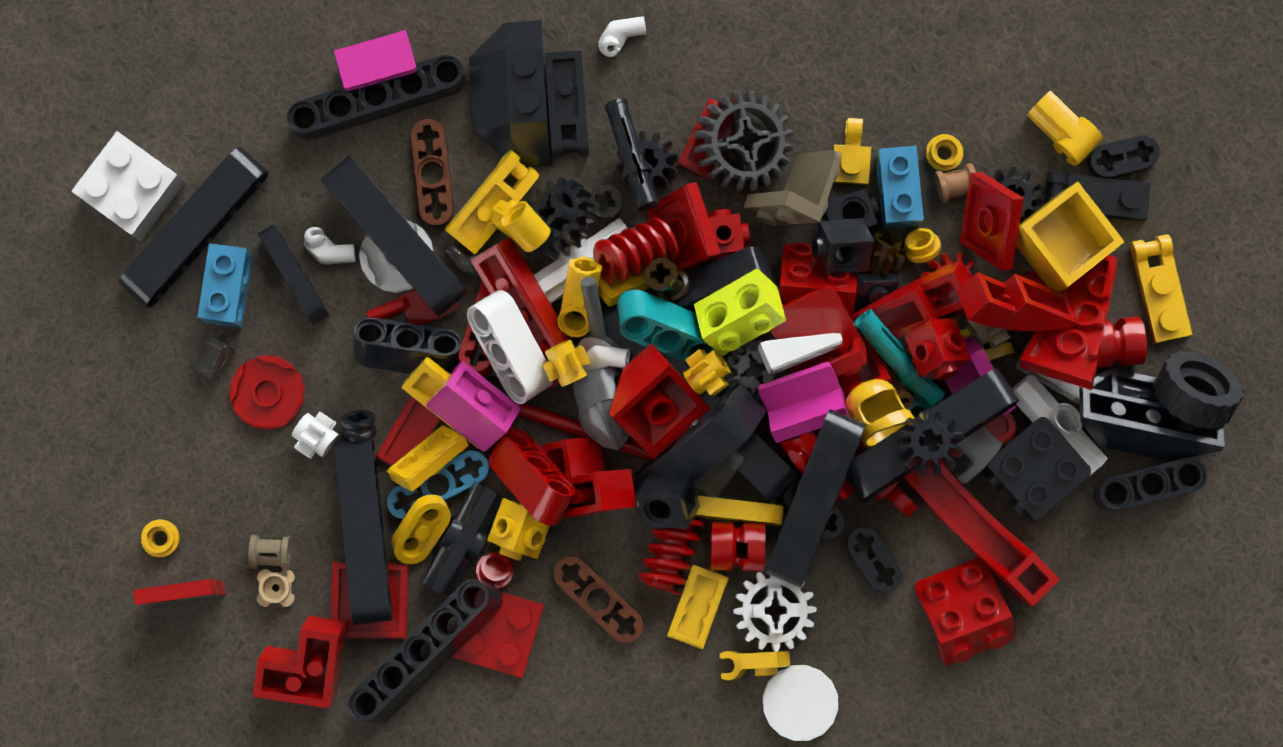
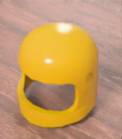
(879, 407)

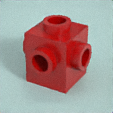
(740, 236)
(938, 348)

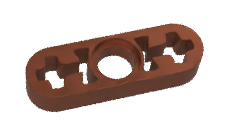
(419, 147)
(571, 586)

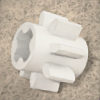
(315, 435)

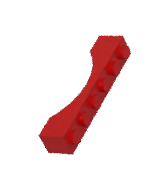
(984, 535)

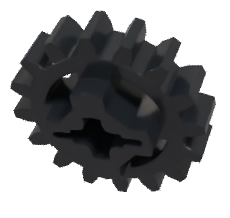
(566, 213)

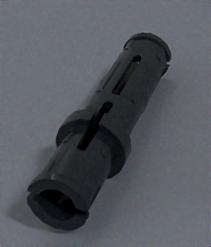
(636, 169)

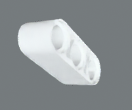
(509, 346)

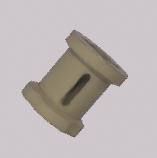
(269, 552)

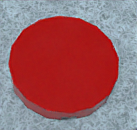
(279, 397)

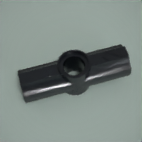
(462, 539)

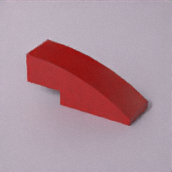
(920, 300)
(1015, 304)

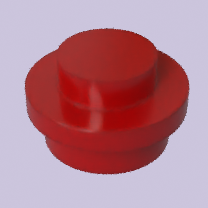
(495, 569)

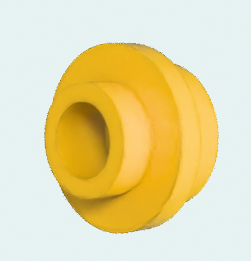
(948, 142)
(922, 245)
(148, 535)

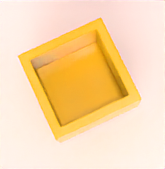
(1066, 238)

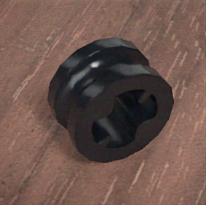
(358, 425)

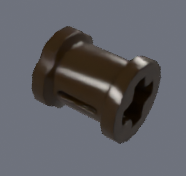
(667, 280)

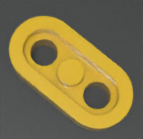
(423, 527)

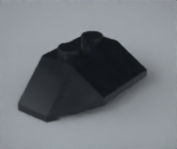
(511, 93)
(1129, 418)

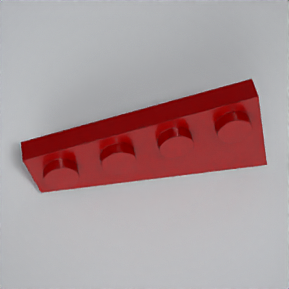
(1074, 352)

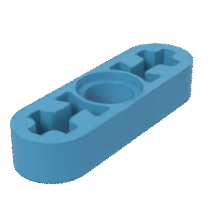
(459, 463)

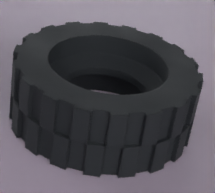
(1188, 404)

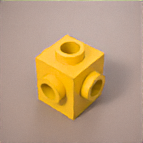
(517, 531)

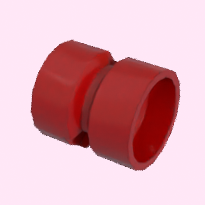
(1123, 343)
(723, 546)

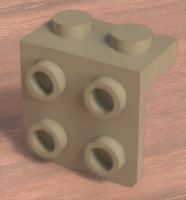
(804, 194)

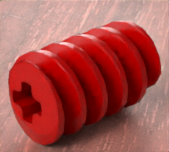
(634, 250)
(669, 557)

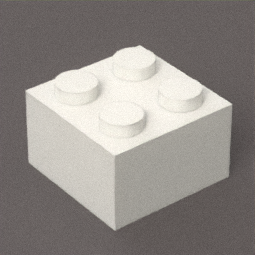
(128, 186)

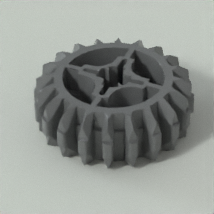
(746, 157)

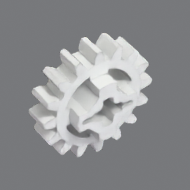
(774, 636)

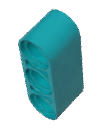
(660, 322)

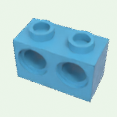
(899, 187)
(225, 285)

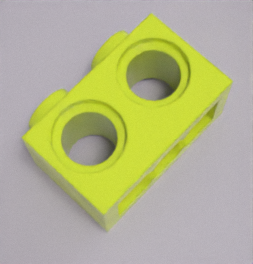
(739, 312)

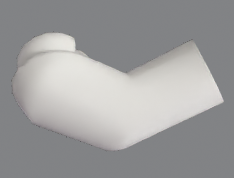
(618, 32)

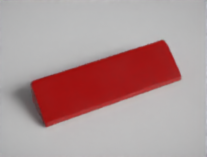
(506, 270)

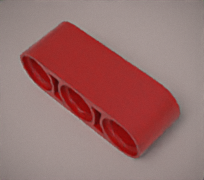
(531, 476)

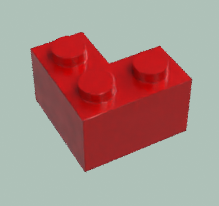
(595, 488)
(304, 674)

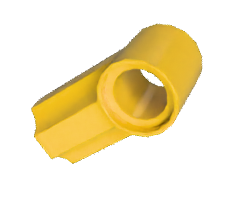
(1070, 134)
(520, 223)
(573, 300)

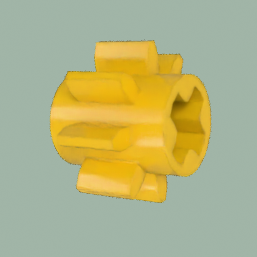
(566, 363)
(706, 372)

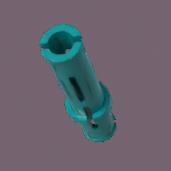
(898, 359)

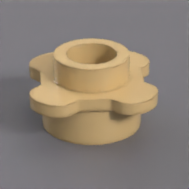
(283, 595)

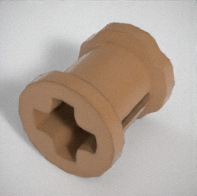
(953, 183)

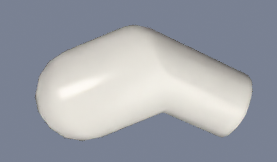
(325, 251)
(606, 356)

